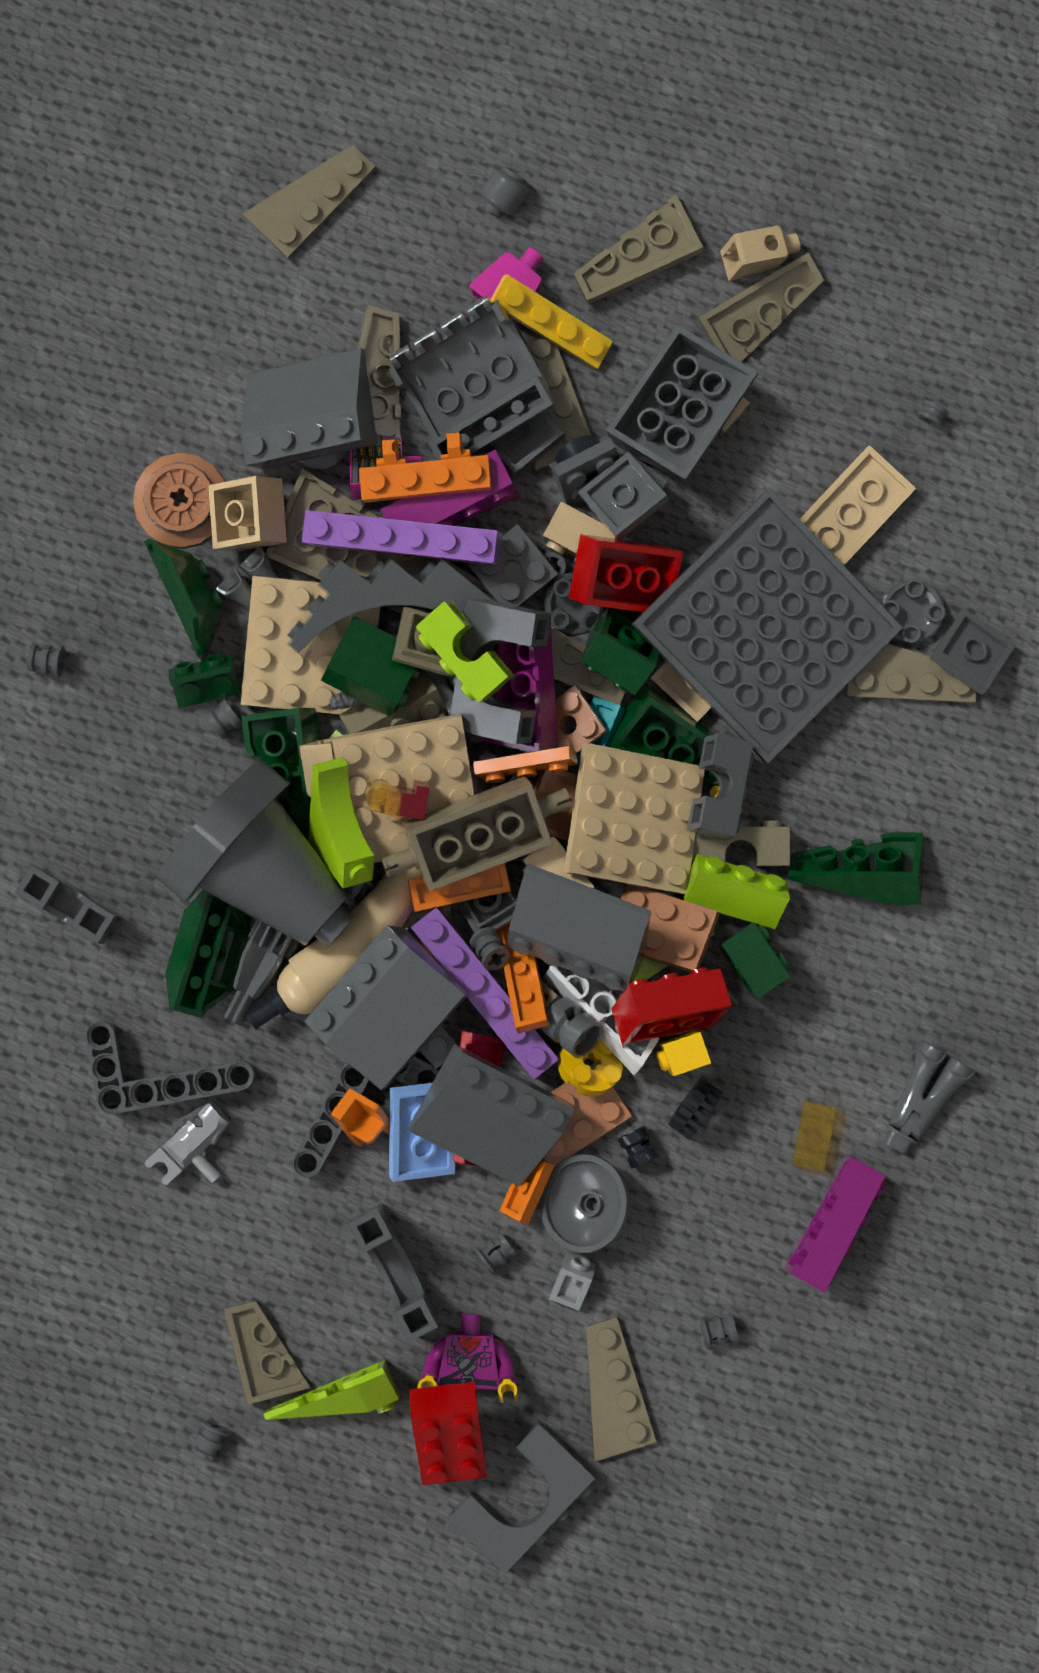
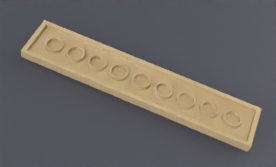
(842, 521)

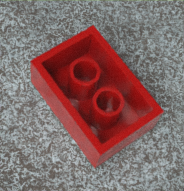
(622, 572)
(671, 1005)
(448, 1433)

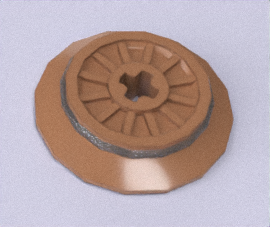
(158, 511)

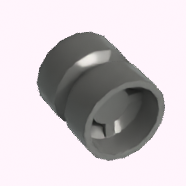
(572, 1028)

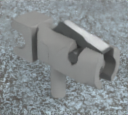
(189, 1140)

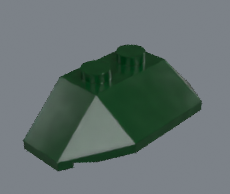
(189, 593)
(205, 955)

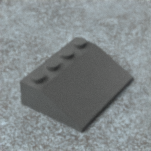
(680, 404)
(307, 410)
(579, 928)
(386, 1006)
(490, 1116)

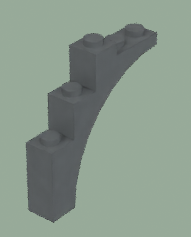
(389, 586)

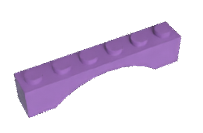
(402, 537)
(482, 991)

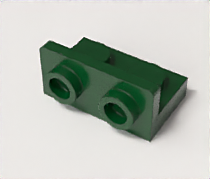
(204, 680)

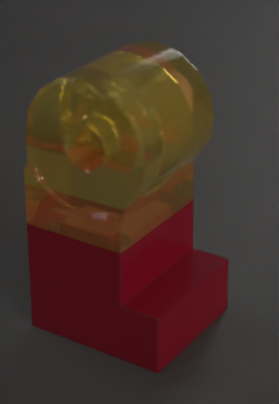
(398, 800)

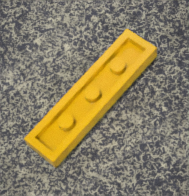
(551, 322)

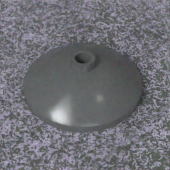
(568, 1200)

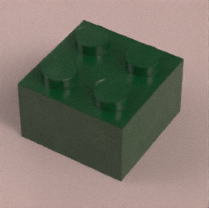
(619, 651)
(755, 960)

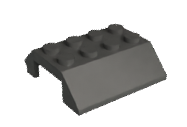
(472, 378)

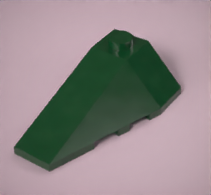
(661, 729)
(277, 740)
(877, 872)

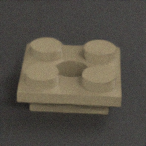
(410, 649)

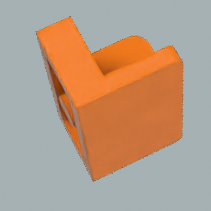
(360, 1118)

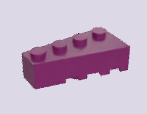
(457, 507)
(531, 689)
(835, 1224)

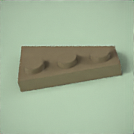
(260, 1355)

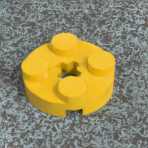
(588, 1081)

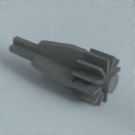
(258, 967)

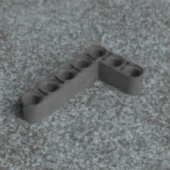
(159, 1084)
(321, 1150)

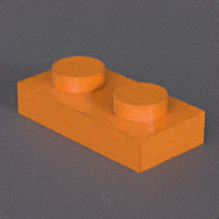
(523, 1199)

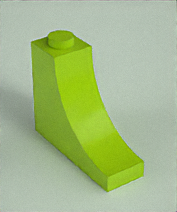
(334, 825)

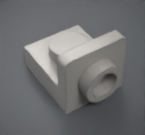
(573, 1281)

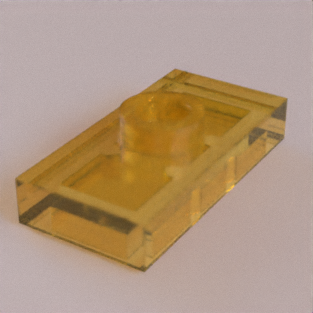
(813, 1136)

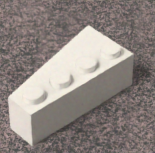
(597, 1001)

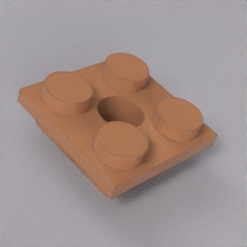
(589, 727)

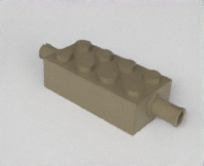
(477, 833)

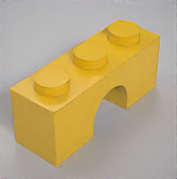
(683, 1053)

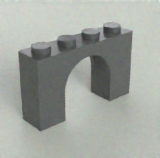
(491, 625)
(411, 1301)
(508, 1541)

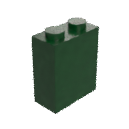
(366, 669)

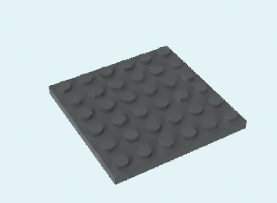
(767, 626)

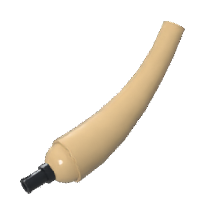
(318, 968)

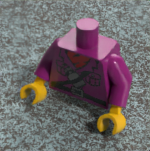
(470, 1358)

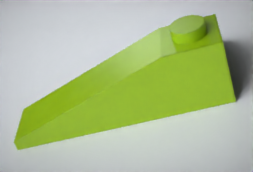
(354, 1393)

